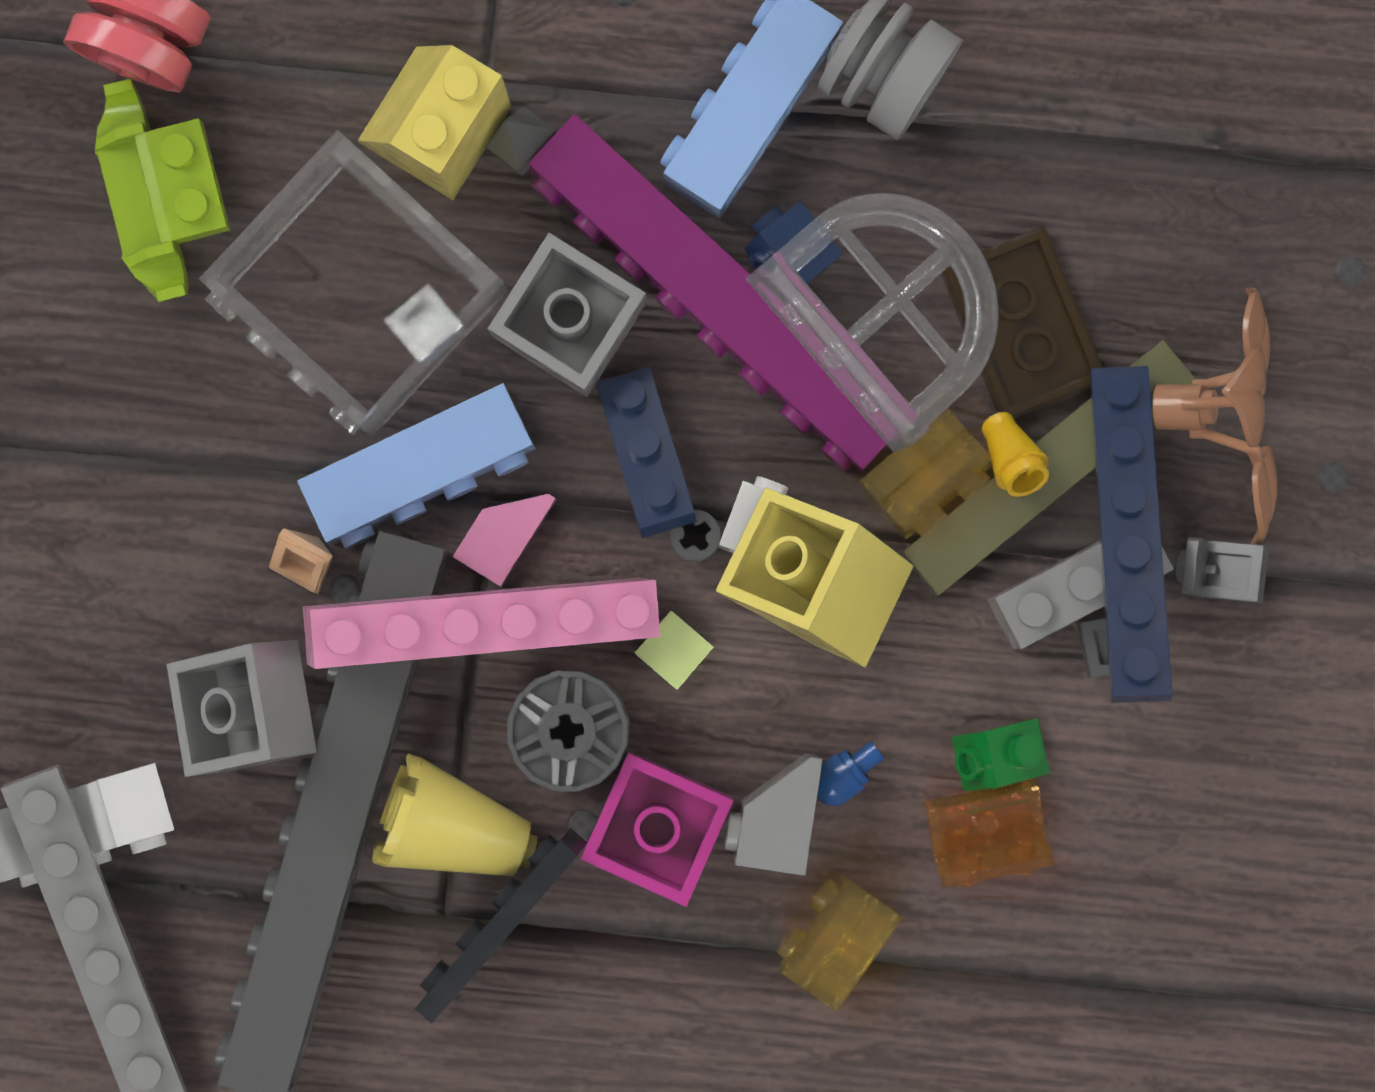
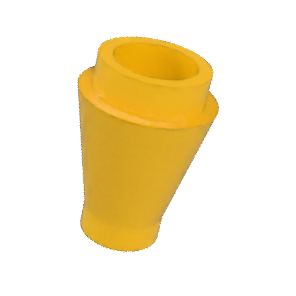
(1015, 458)

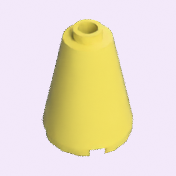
(449, 826)

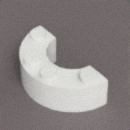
(113, 813)

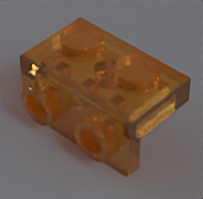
(988, 834)

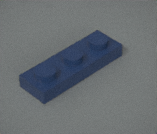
(646, 452)

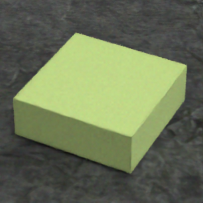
(675, 651)

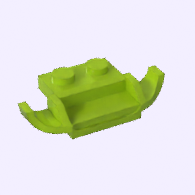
(157, 188)

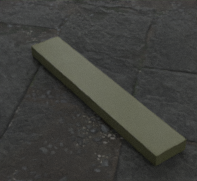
(995, 515)

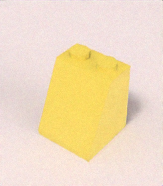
(438, 117)
(815, 576)

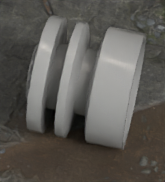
(888, 64)

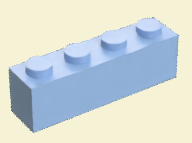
(750, 104)
(416, 466)

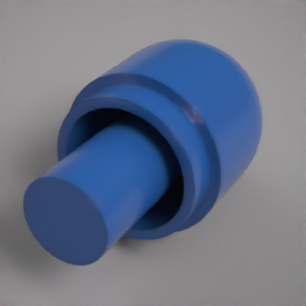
(846, 775)

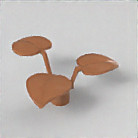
(1195, 406)

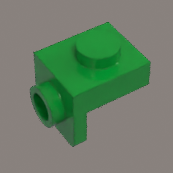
(1000, 755)

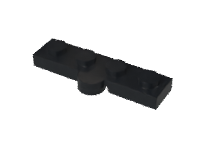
(513, 904)

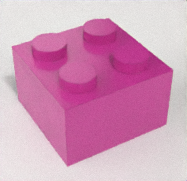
(657, 828)

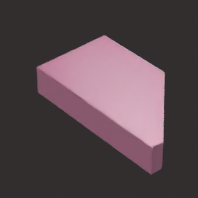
(502, 536)

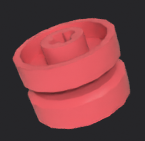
(140, 38)

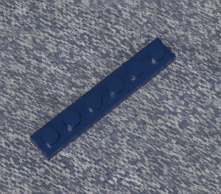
(1130, 535)

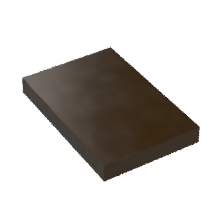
(1040, 337)

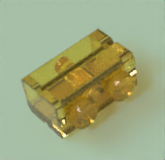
(927, 475)
(837, 941)

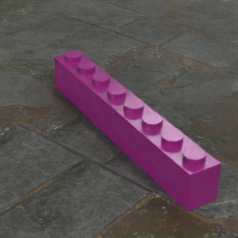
(698, 282)

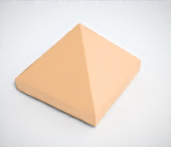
(301, 559)

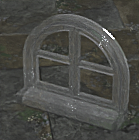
(839, 349)

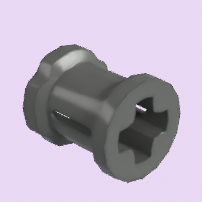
(693, 553)

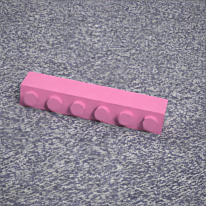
(480, 622)

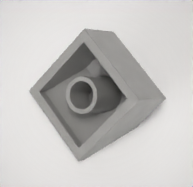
(777, 820)

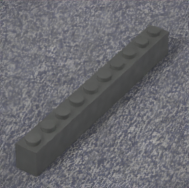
(324, 840)

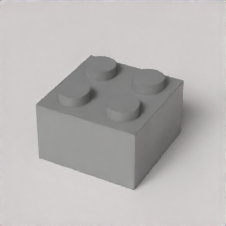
(567, 314)
(241, 707)

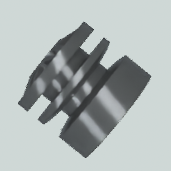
(547, 758)

